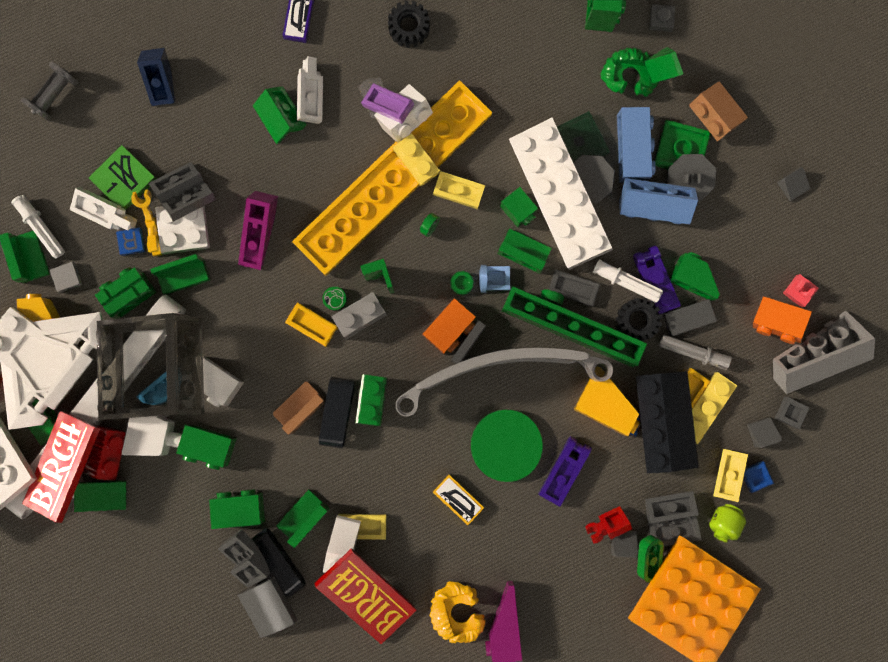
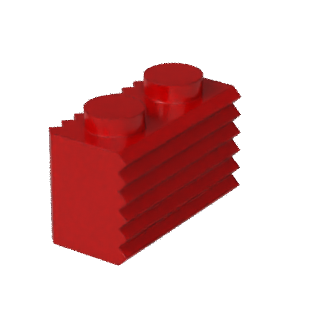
(105, 454)

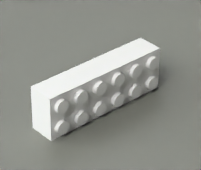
(560, 194)

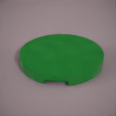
(506, 445)

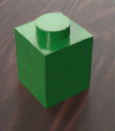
(519, 207)

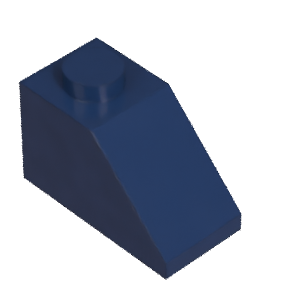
(157, 76)

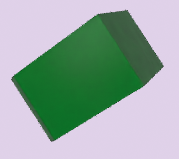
(663, 65)

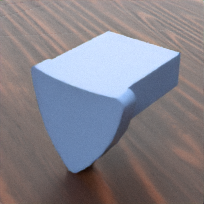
(494, 278)

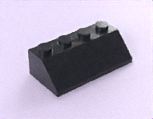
(667, 422)

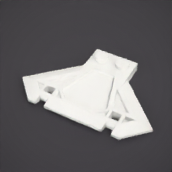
(42, 362)

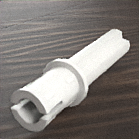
(32, 217)
(627, 281)

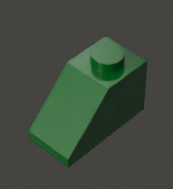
(694, 276)

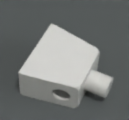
(150, 437)

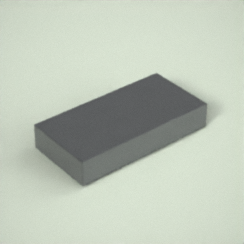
(574, 288)
(689, 317)
(468, 343)

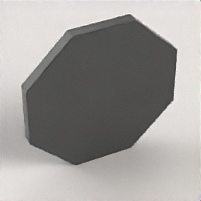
(693, 172)
(596, 176)

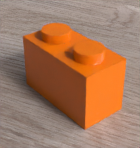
(781, 320)
(449, 327)

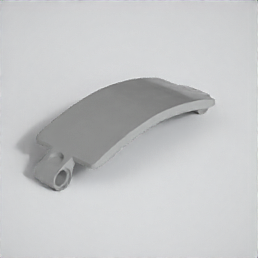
(507, 356)

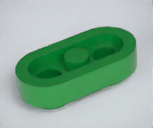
(649, 557)

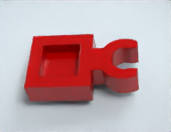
(611, 523)

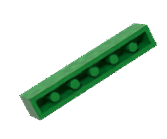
(574, 327)

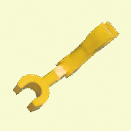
(151, 222)

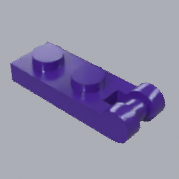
(657, 277)
(564, 472)

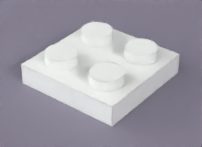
(183, 234)

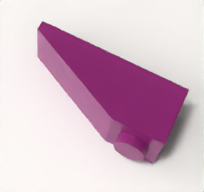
(257, 229)
(504, 632)

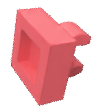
(800, 290)

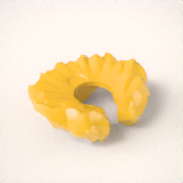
(441, 615)

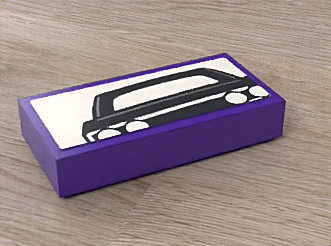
(298, 20)

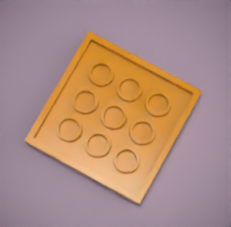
(694, 602)

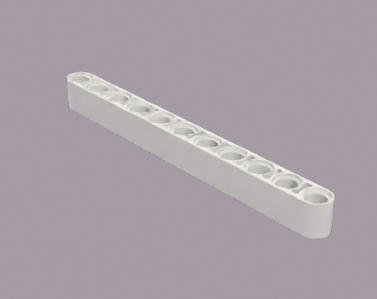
(136, 354)

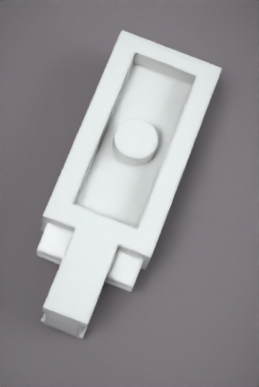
(309, 92)
(101, 210)

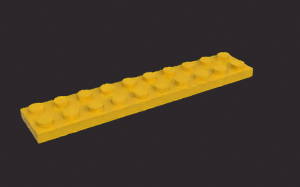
(389, 182)

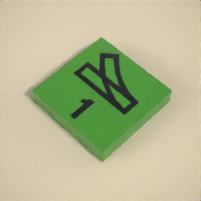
(121, 177)

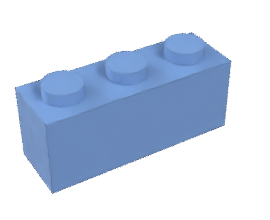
(635, 143)
(657, 201)

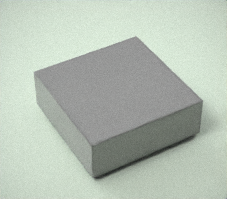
(66, 277)

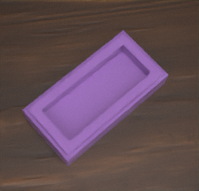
(387, 103)

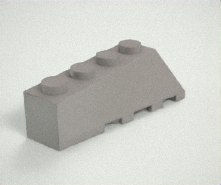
(824, 354)

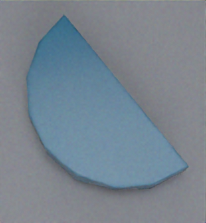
(156, 392)

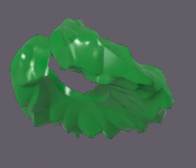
(624, 59)

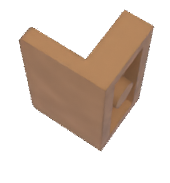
(298, 407)

